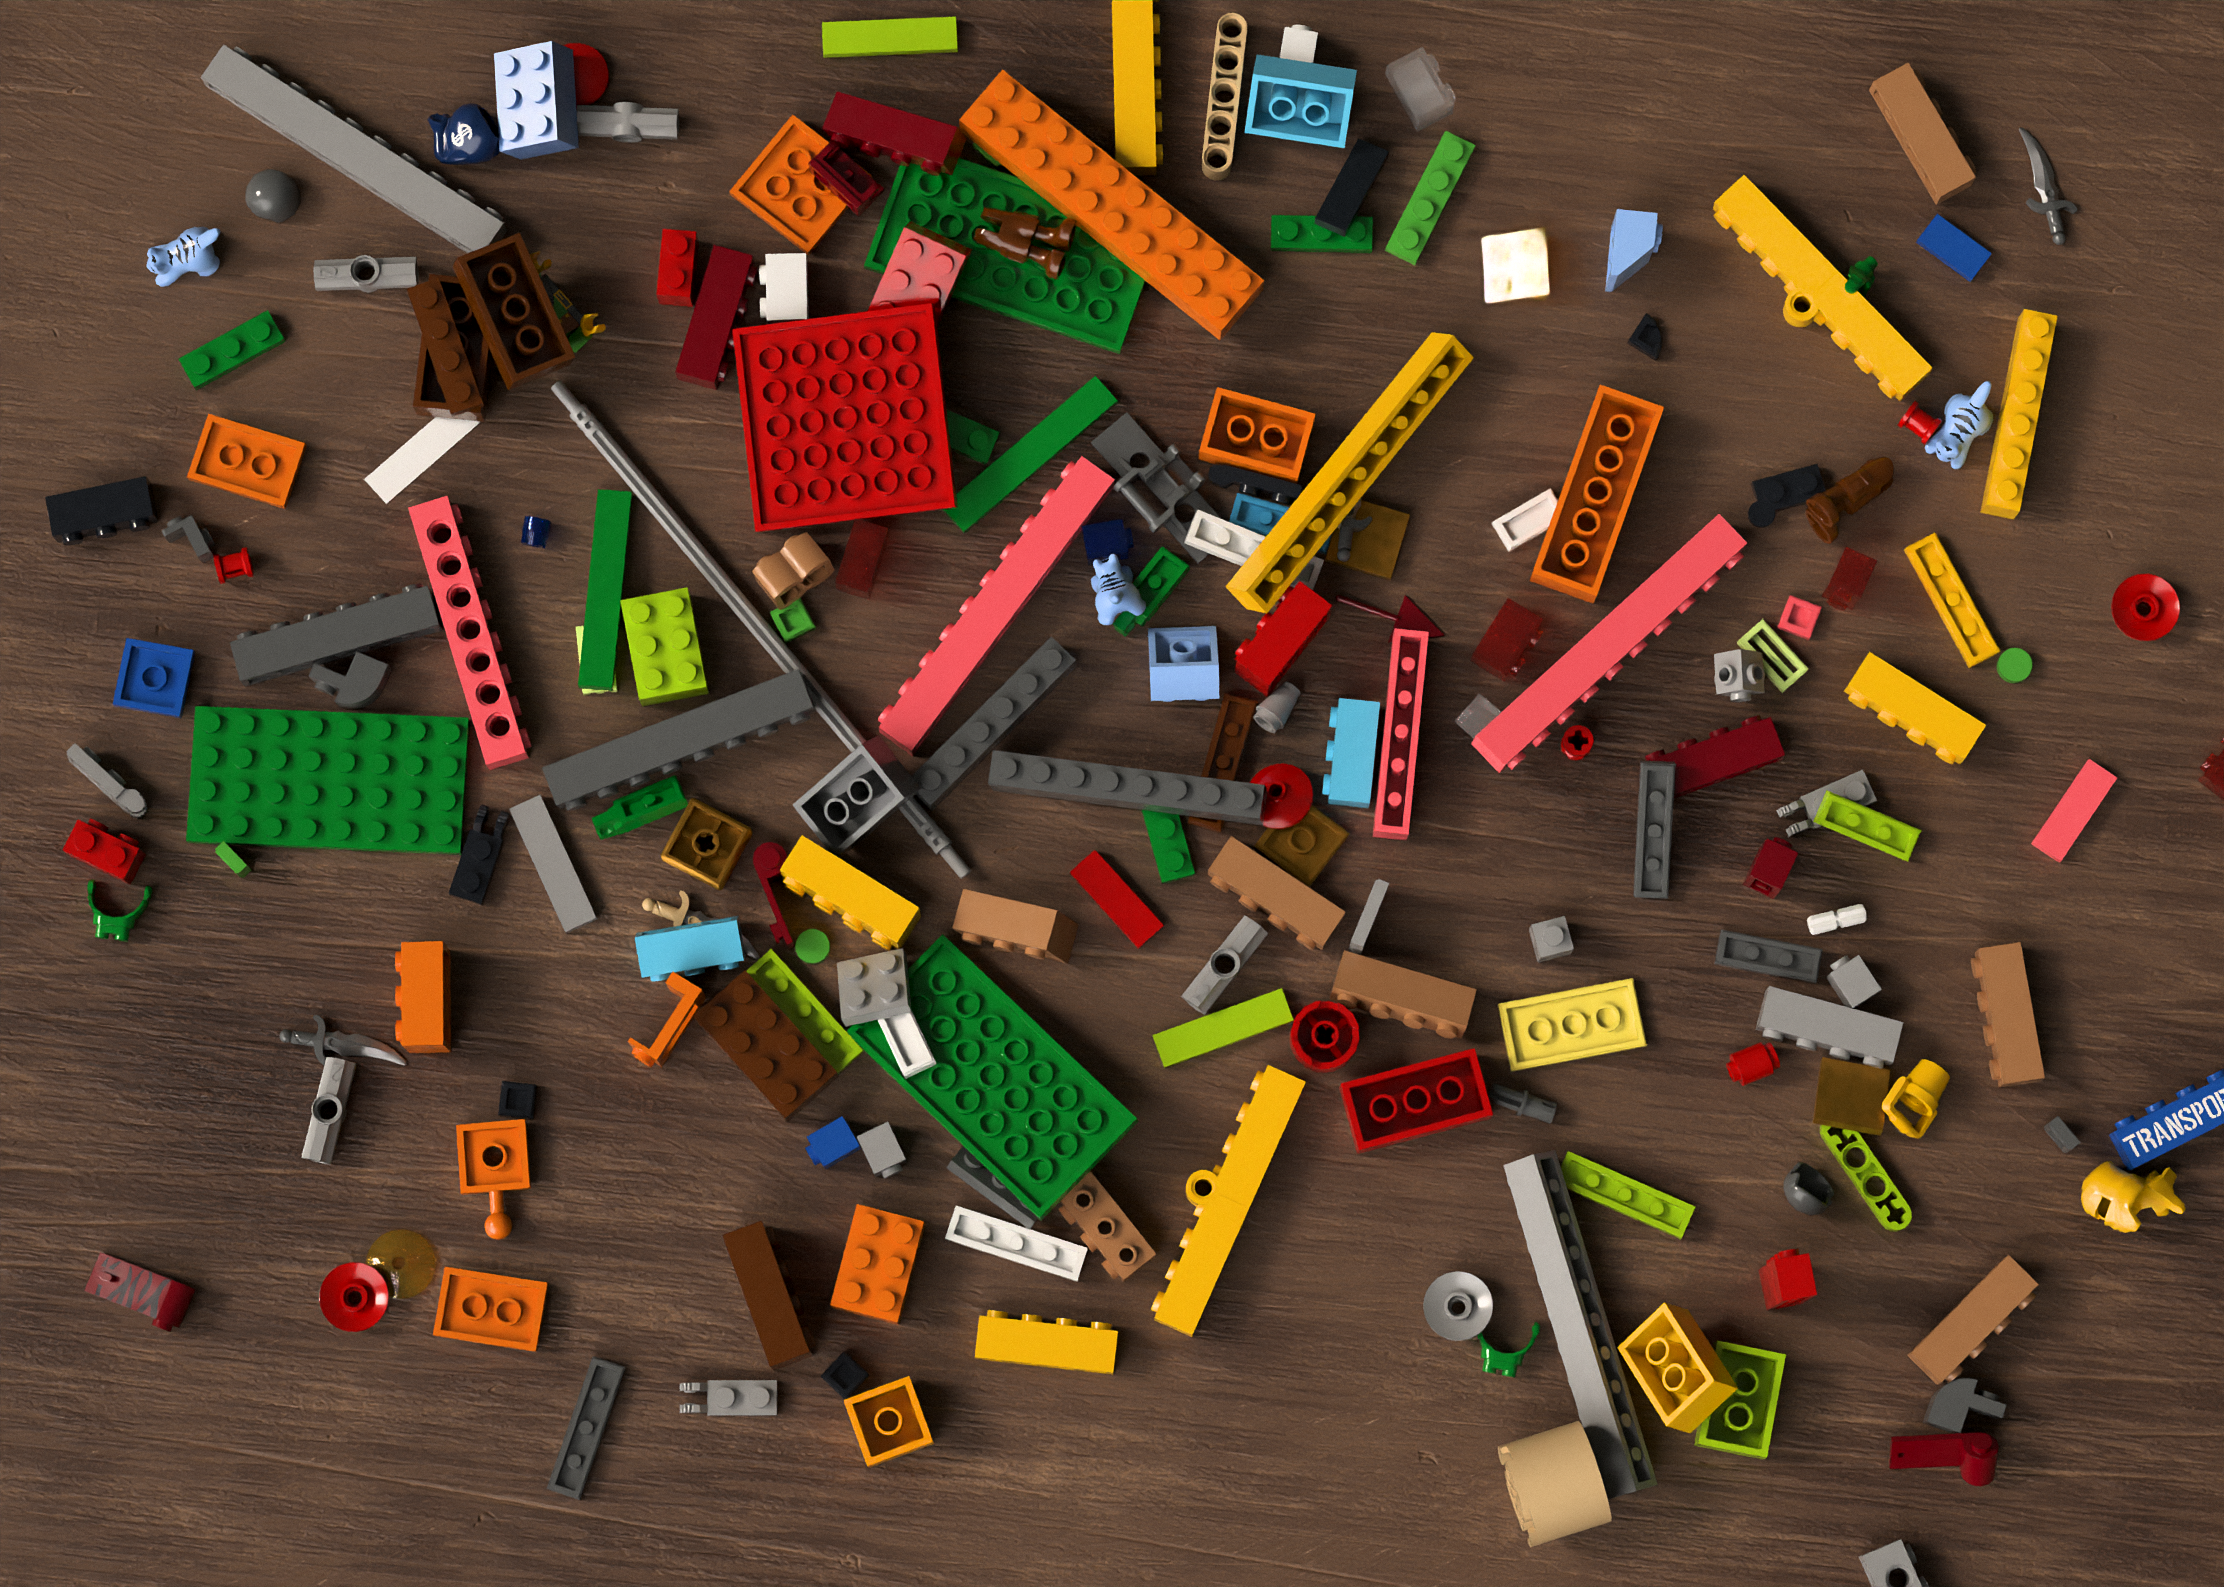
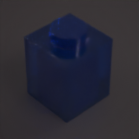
(1107, 539)

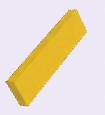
(1952, 600)

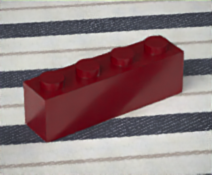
(894, 133)
(714, 317)
(1723, 755)

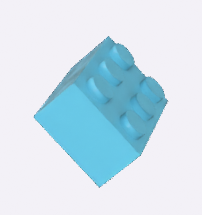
(1300, 101)

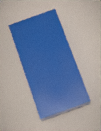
(1953, 247)

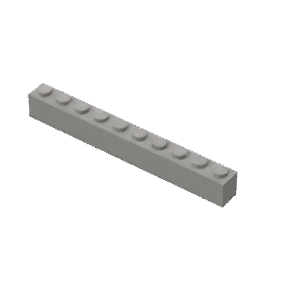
(351, 151)
(1580, 1323)

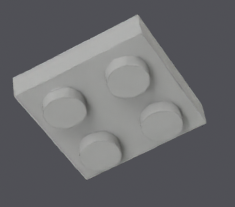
(874, 987)

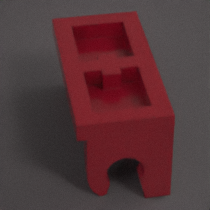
(845, 178)

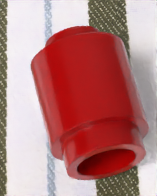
(1753, 1063)

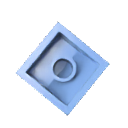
(1631, 244)
(1183, 663)

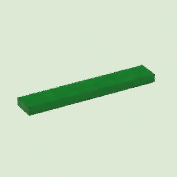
(1031, 453)
(605, 590)

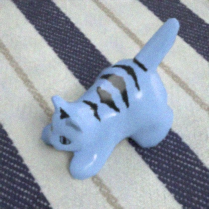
(187, 253)
(1964, 421)
(1115, 590)

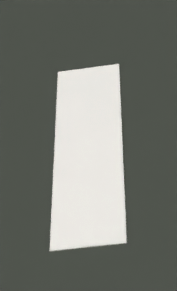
(417, 455)

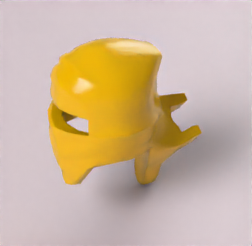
(2119, 1196)

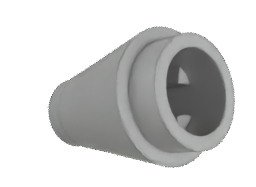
(1276, 708)

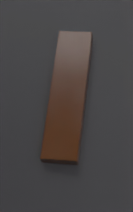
(1227, 747)

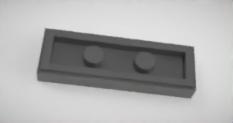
(1768, 956)

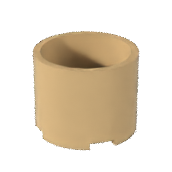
(1555, 1483)

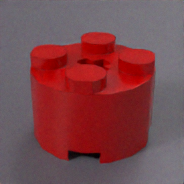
(1344, 1038)

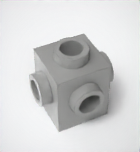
(1739, 674)

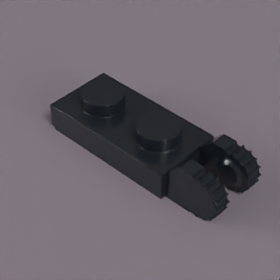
(1252, 483)
(479, 858)

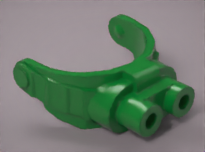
(1861, 276)
(115, 925)
(1504, 1361)

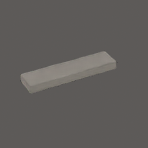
(553, 864)

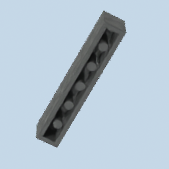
(335, 635)
(993, 722)

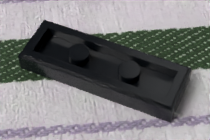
(1351, 187)

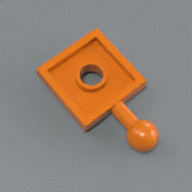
(509, 1175)

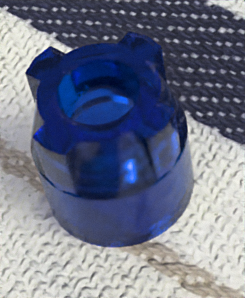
(535, 531)

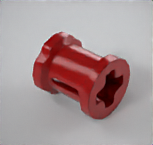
(1919, 422)
(233, 565)
(1585, 736)

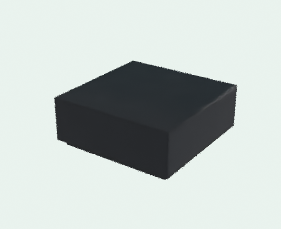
(517, 1100)
(845, 1375)

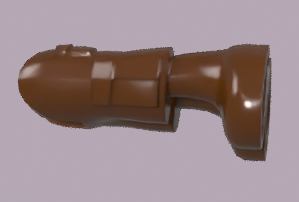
(1018, 233)
(1848, 495)

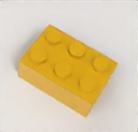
(1677, 1368)

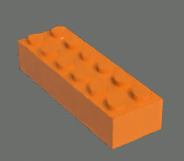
(1596, 494)

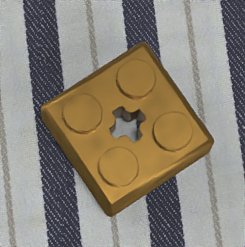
(699, 823)

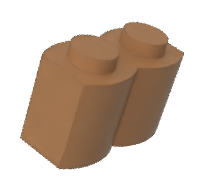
(792, 570)

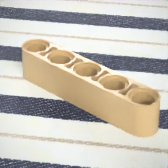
(1224, 81)

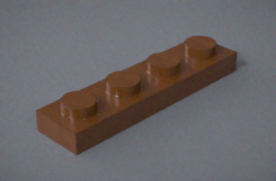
(445, 347)

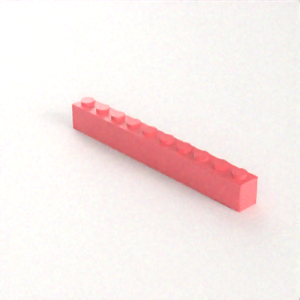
(996, 605)
(1609, 643)

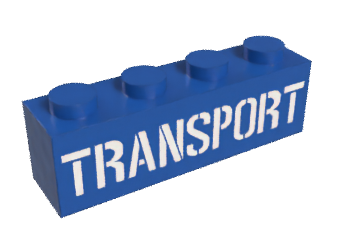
(2170, 1124)

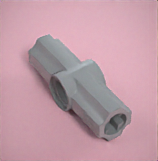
(627, 122)
(343, 273)
(1239, 948)
(335, 1088)

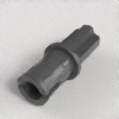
(1522, 1103)

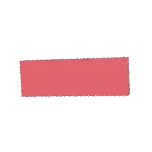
(2074, 810)

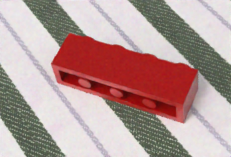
(1787, 1279)

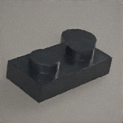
(1783, 492)

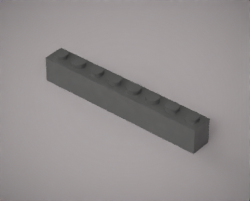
(679, 739)
(1128, 787)

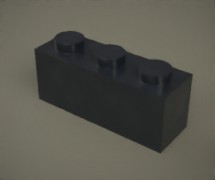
(102, 510)

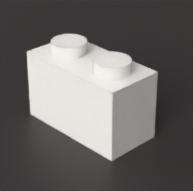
(785, 288)

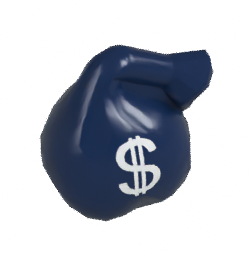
(465, 136)

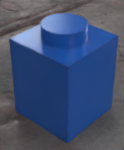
(832, 1143)

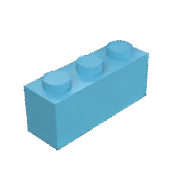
(1351, 753)
(690, 948)

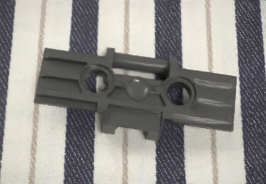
(1164, 476)

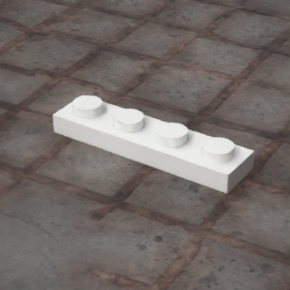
(1237, 544)
(1016, 1243)

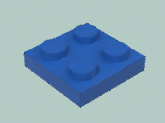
(154, 678)

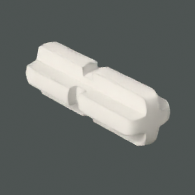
(1843, 917)

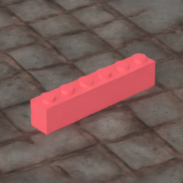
(1400, 734)

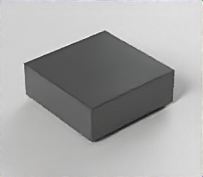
(2061, 1134)

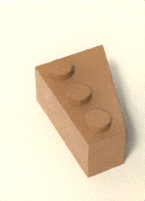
(1015, 926)

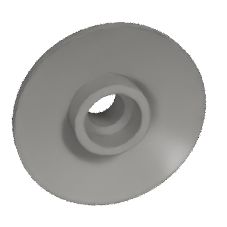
(1455, 1288)

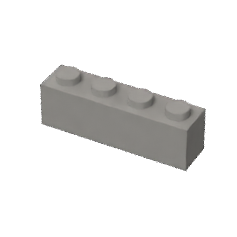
(1828, 1026)

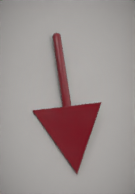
(1408, 617)

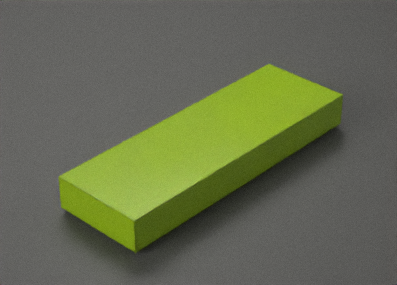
(1867, 826)

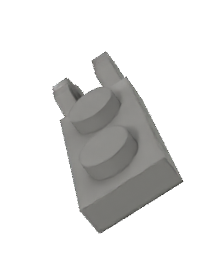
(109, 783)
(1853, 787)
(734, 1397)

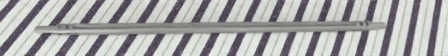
(743, 608)

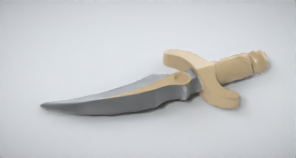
(685, 916)

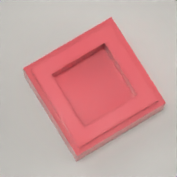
(1799, 617)

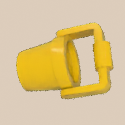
(1920, 1093)

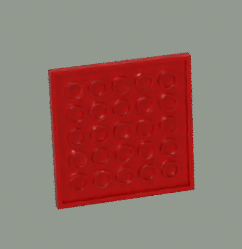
(844, 417)

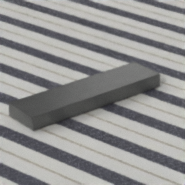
(1654, 829)
(586, 1428)

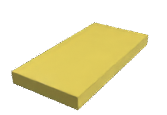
(1572, 1025)

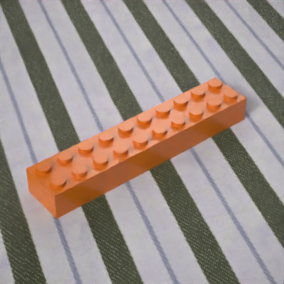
(1111, 205)

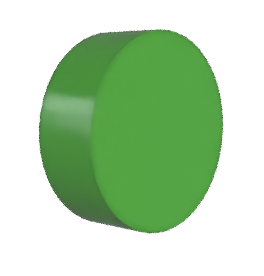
(2014, 665)
(812, 946)

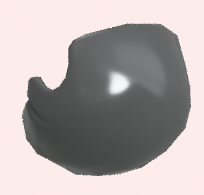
(272, 195)
(1807, 1190)

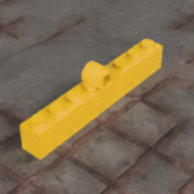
(1821, 287)
(1229, 1201)

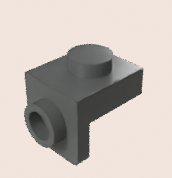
(199, 538)

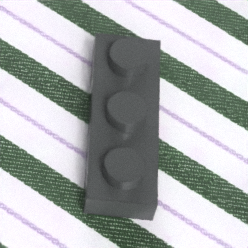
(981, 1179)

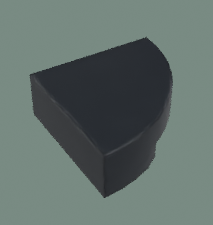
(1647, 338)

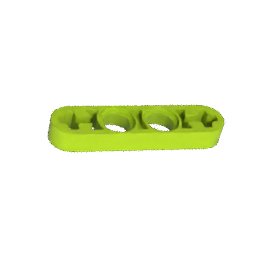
(1869, 1169)

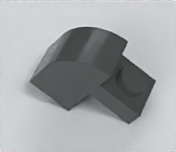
(360, 685)
(1954, 1399)

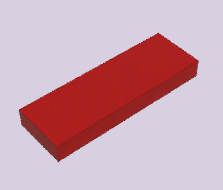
(1116, 899)

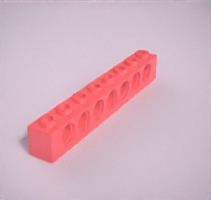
(427, 520)

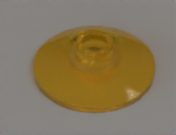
(418, 1266)

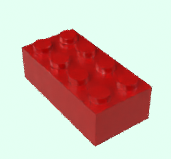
(1416, 1100)

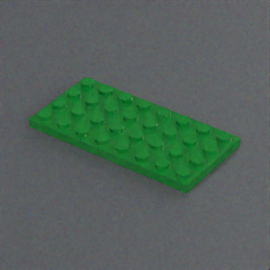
(1087, 302)
(328, 780)
(1001, 1082)

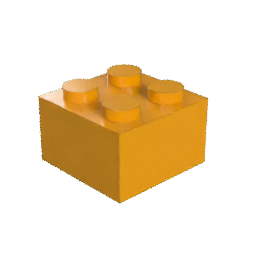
(888, 1421)

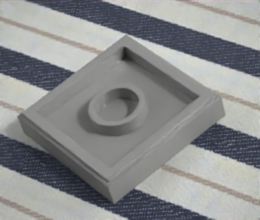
(1368, 916)

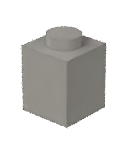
(1551, 939)
(1852, 981)
(882, 1151)

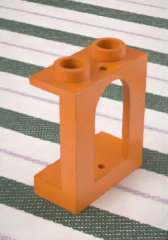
(691, 1001)

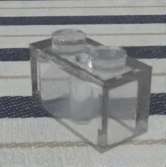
(1421, 88)

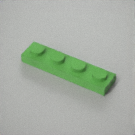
(1430, 198)

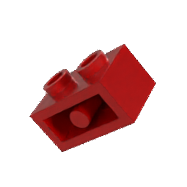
(102, 851)

